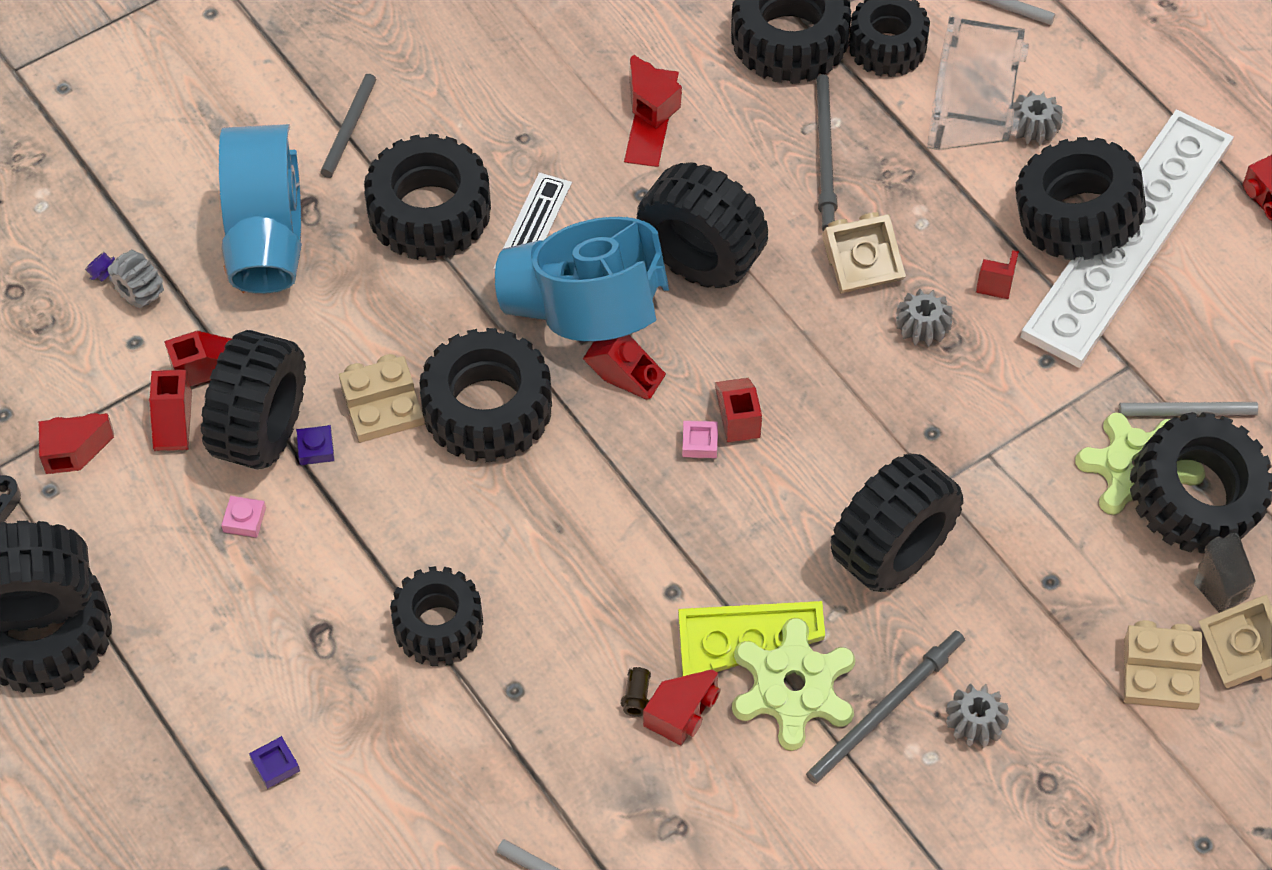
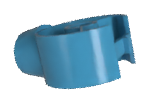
(260, 207)
(585, 279)

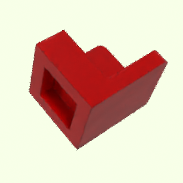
(997, 277)

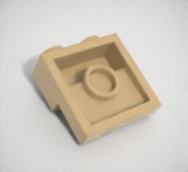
(863, 252)
(381, 398)
(1241, 641)
(1162, 665)

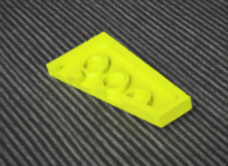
(713, 633)

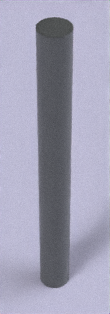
(348, 125)

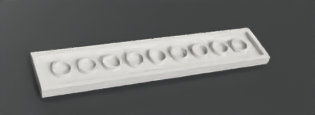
(1095, 289)

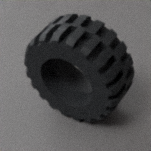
(790, 53)
(421, 164)
(704, 224)
(1087, 226)
(486, 358)
(253, 399)
(1222, 449)
(896, 522)
(41, 575)
(60, 655)

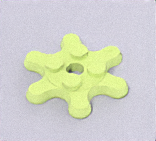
(1116, 462)
(791, 707)

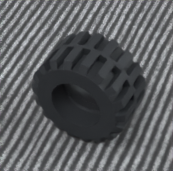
(884, 52)
(432, 591)

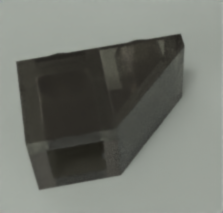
(1225, 573)

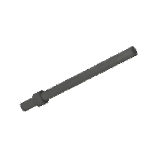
(827, 199)
(932, 661)

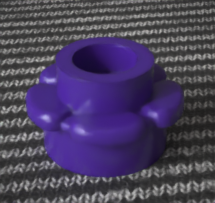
(99, 267)

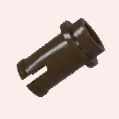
(636, 691)

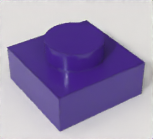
(315, 445)
(274, 762)

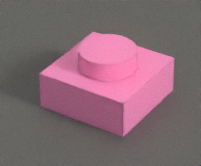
(700, 439)
(243, 516)

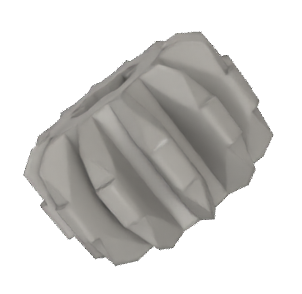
(1038, 117)
(135, 278)
(924, 317)
(974, 703)

